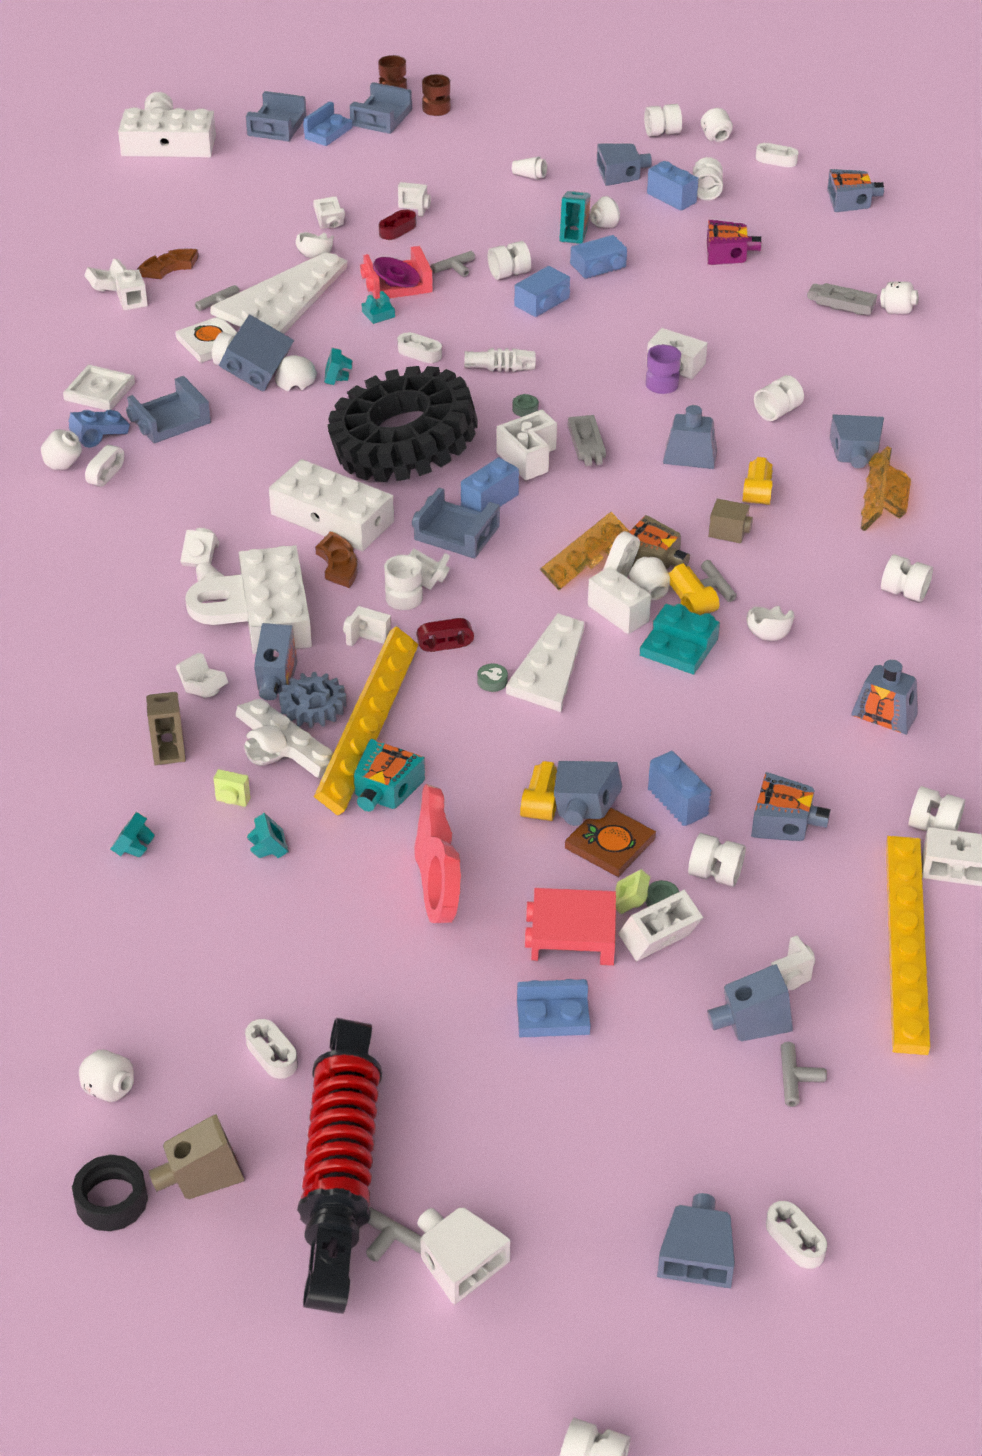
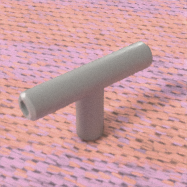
(454, 262)
(217, 297)
(717, 581)
(794, 1074)
(390, 1231)

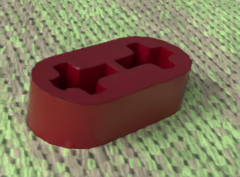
(397, 224)
(445, 634)

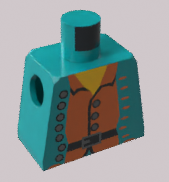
(574, 212)
(387, 775)

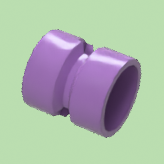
(663, 369)

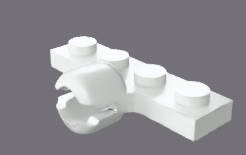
(279, 737)

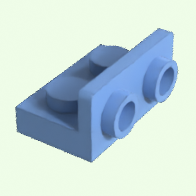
(325, 126)
(553, 1008)

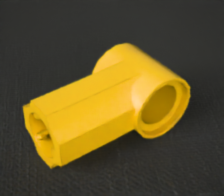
(758, 483)
(692, 592)
(539, 798)

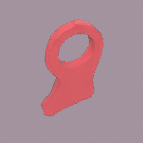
(437, 858)

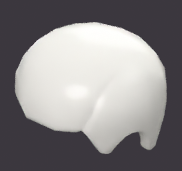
(313, 245)
(295, 372)
(769, 624)

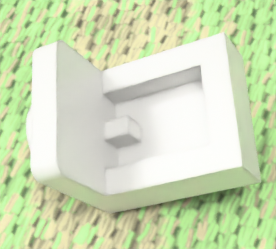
(413, 197)
(329, 212)
(103, 279)
(198, 547)
(431, 569)
(368, 625)
(198, 677)
(797, 965)

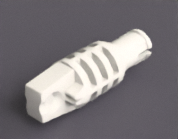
(516, 359)

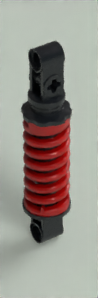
(338, 1161)

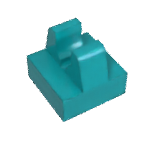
(378, 309)
(334, 367)
(131, 834)
(267, 838)

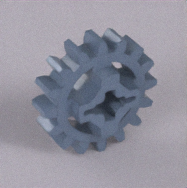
(312, 699)

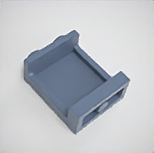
(383, 108)
(277, 117)
(256, 352)
(171, 413)
(455, 526)

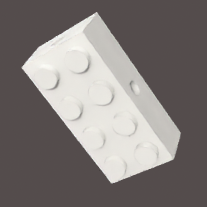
(167, 132)
(332, 503)

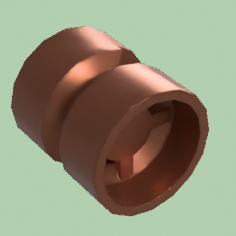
(392, 71)
(436, 95)

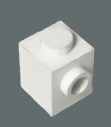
(131, 289)

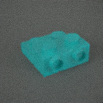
(681, 638)

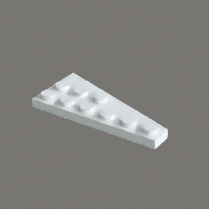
(284, 296)

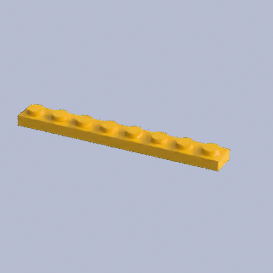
(366, 719)
(907, 947)

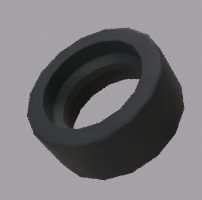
(104, 1169)

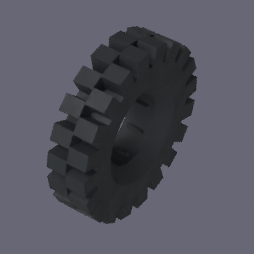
(380, 451)

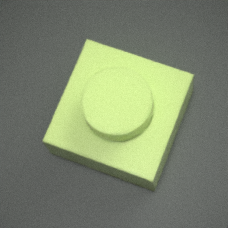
(232, 788)
(632, 891)

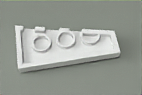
(548, 666)

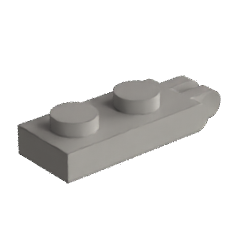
(843, 298)
(586, 439)

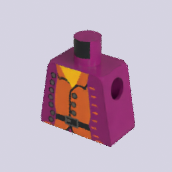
(729, 242)

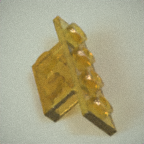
(885, 489)
(584, 551)

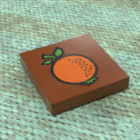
(610, 841)

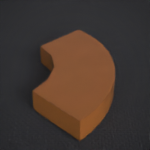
(166, 263)
(340, 558)

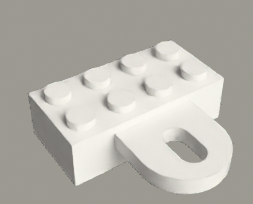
(264, 593)

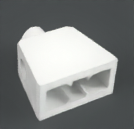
(461, 1250)

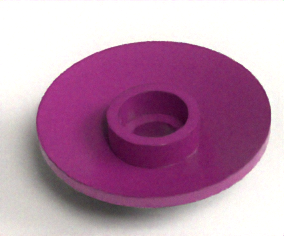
(396, 272)

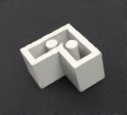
(528, 443)

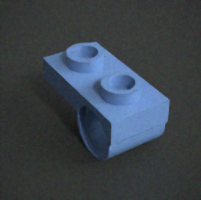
(91, 425)

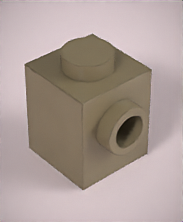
(730, 521)

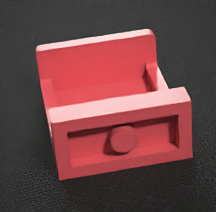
(376, 284)
(572, 922)

